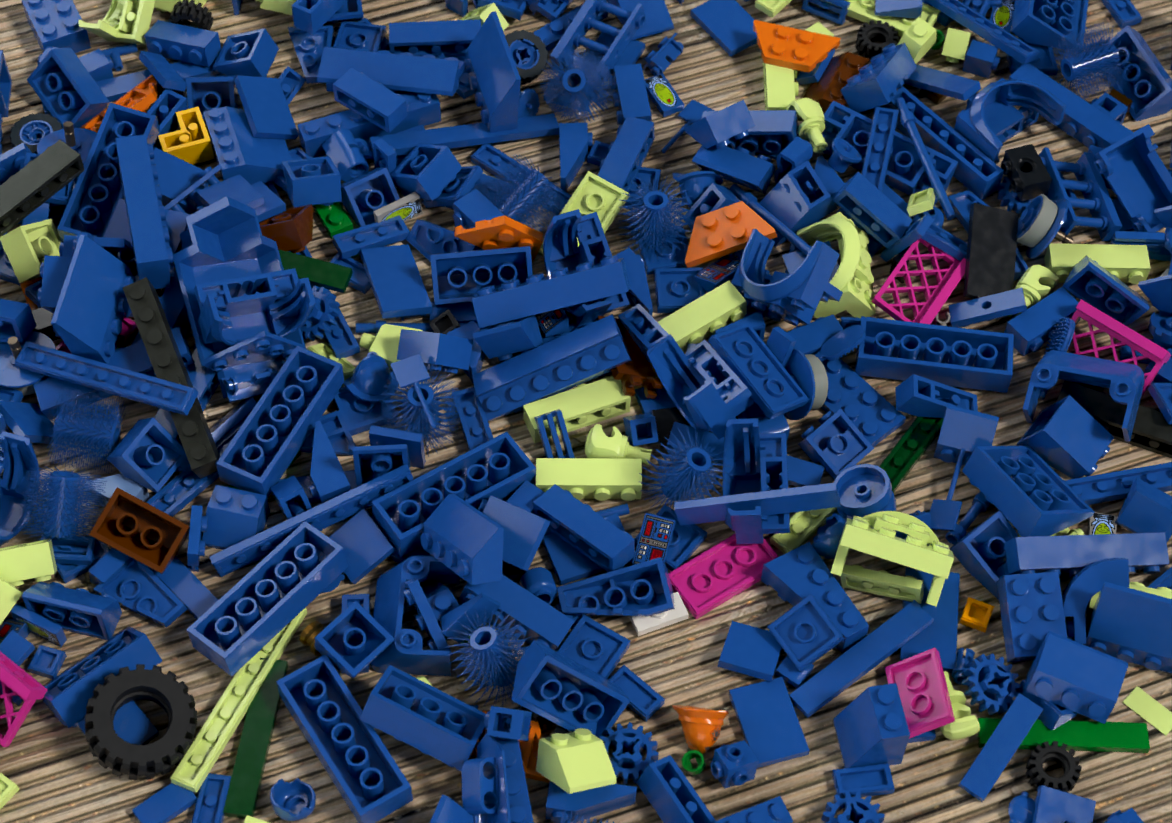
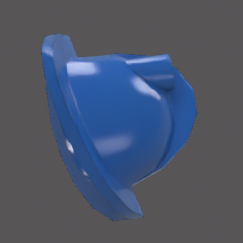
(697, 183)
(370, 378)

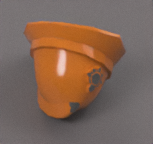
(700, 726)

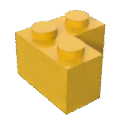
(191, 140)

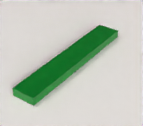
(1079, 735)

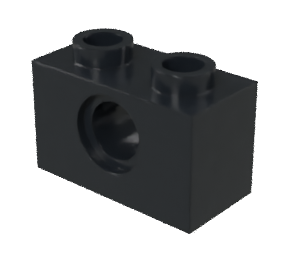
(1026, 172)

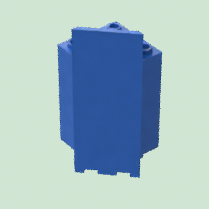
(223, 245)

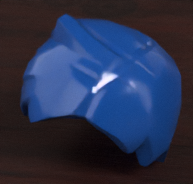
(829, 536)

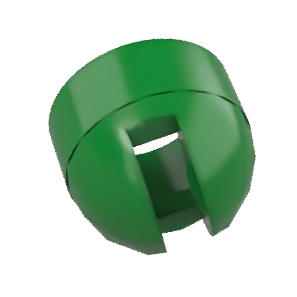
(939, 40)
(687, 765)

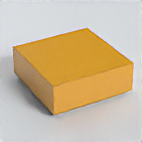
(976, 614)

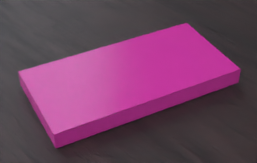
(720, 574)

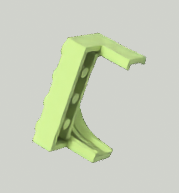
(124, 22)
(854, 272)
(919, 550)

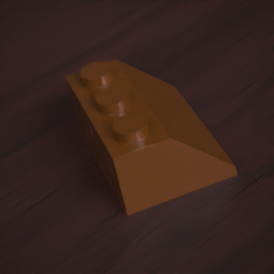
(834, 79)
(290, 228)
(140, 531)

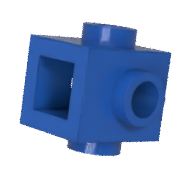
(734, 764)

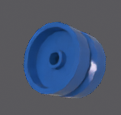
(864, 491)

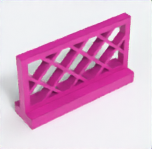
(940, 293)
(1124, 335)
(24, 686)

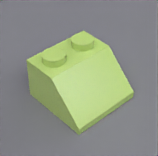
(28, 246)
(575, 761)

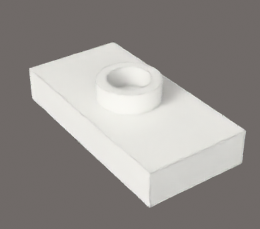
(647, 624)

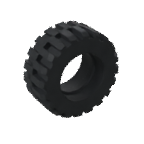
(140, 685)

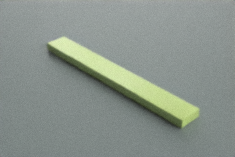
(230, 711)

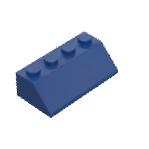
(1147, 82)
(461, 274)
(465, 541)
(71, 690)
(566, 691)
(424, 717)

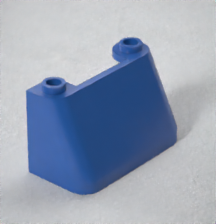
(1137, 178)

